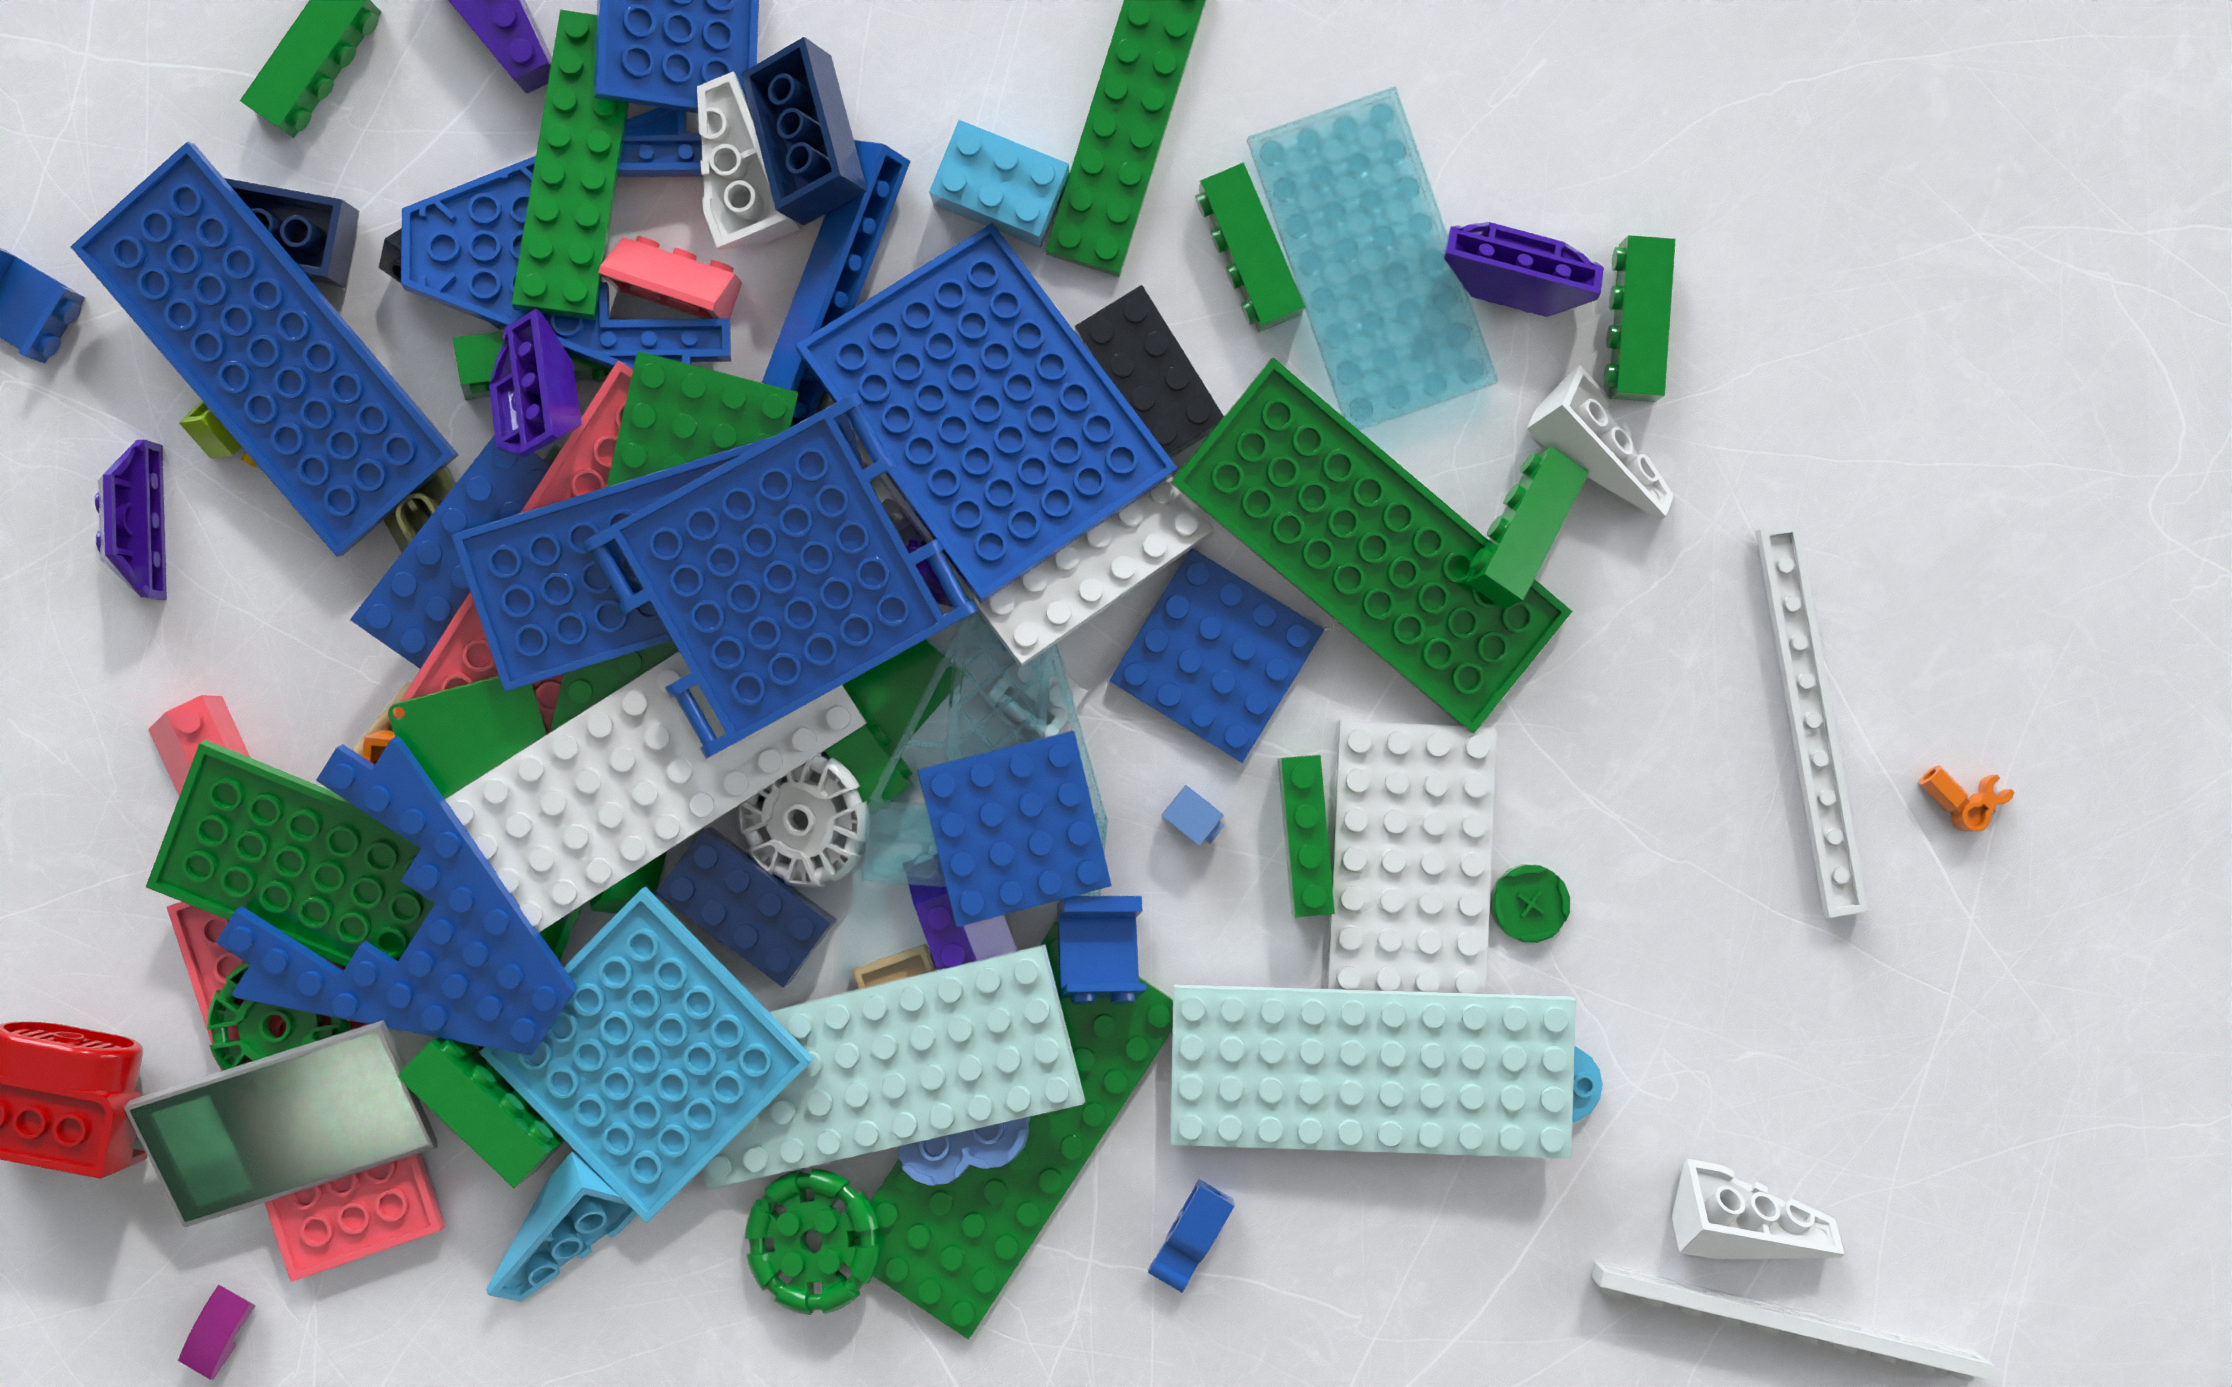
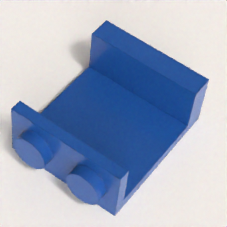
(34, 308)
(1099, 948)

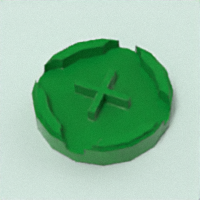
(1530, 903)

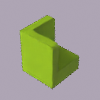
(209, 432)

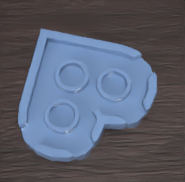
(949, 1156)

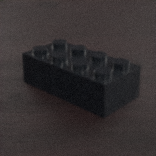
(1151, 370)

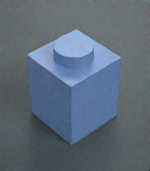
(1194, 816)

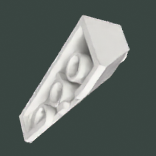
(733, 171)
(1582, 428)
(1736, 1220)

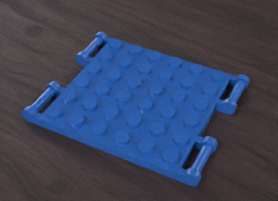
(779, 575)

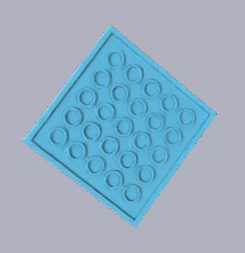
(653, 1057)

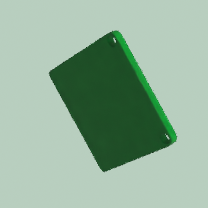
(896, 687)
(468, 730)

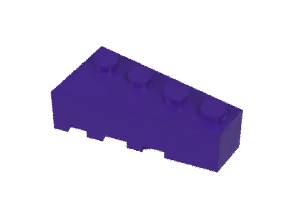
(511, 37)

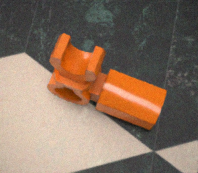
(1969, 813)

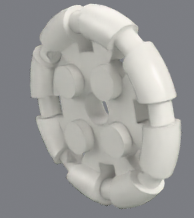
(824, 824)

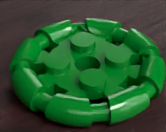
(253, 1026)
(795, 1257)

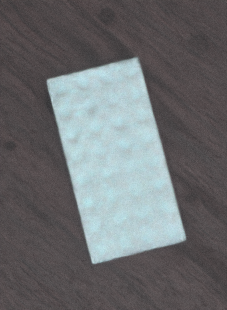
(1371, 259)

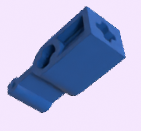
(1191, 1235)

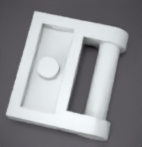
(1055, 702)

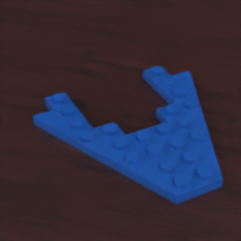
(468, 242)
(473, 964)

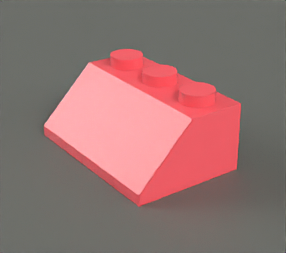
(672, 278)
(187, 725)

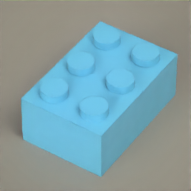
(999, 183)

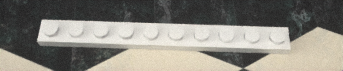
(1811, 721)
(1805, 1325)

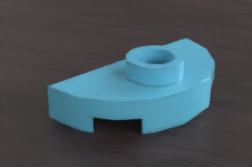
(1586, 1085)

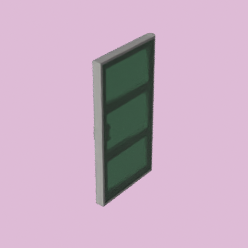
(281, 1124)

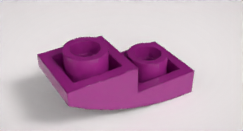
(213, 1332)

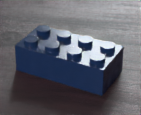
(803, 132)
(309, 227)
(745, 906)

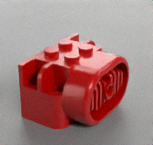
(67, 1098)

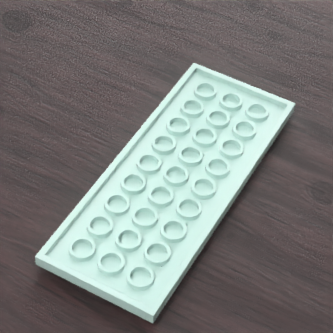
(912, 1066)
(1373, 1071)

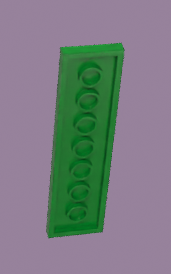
(1124, 132)
(571, 182)

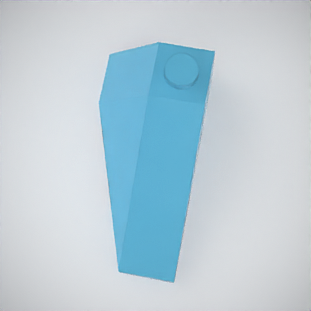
(563, 1222)

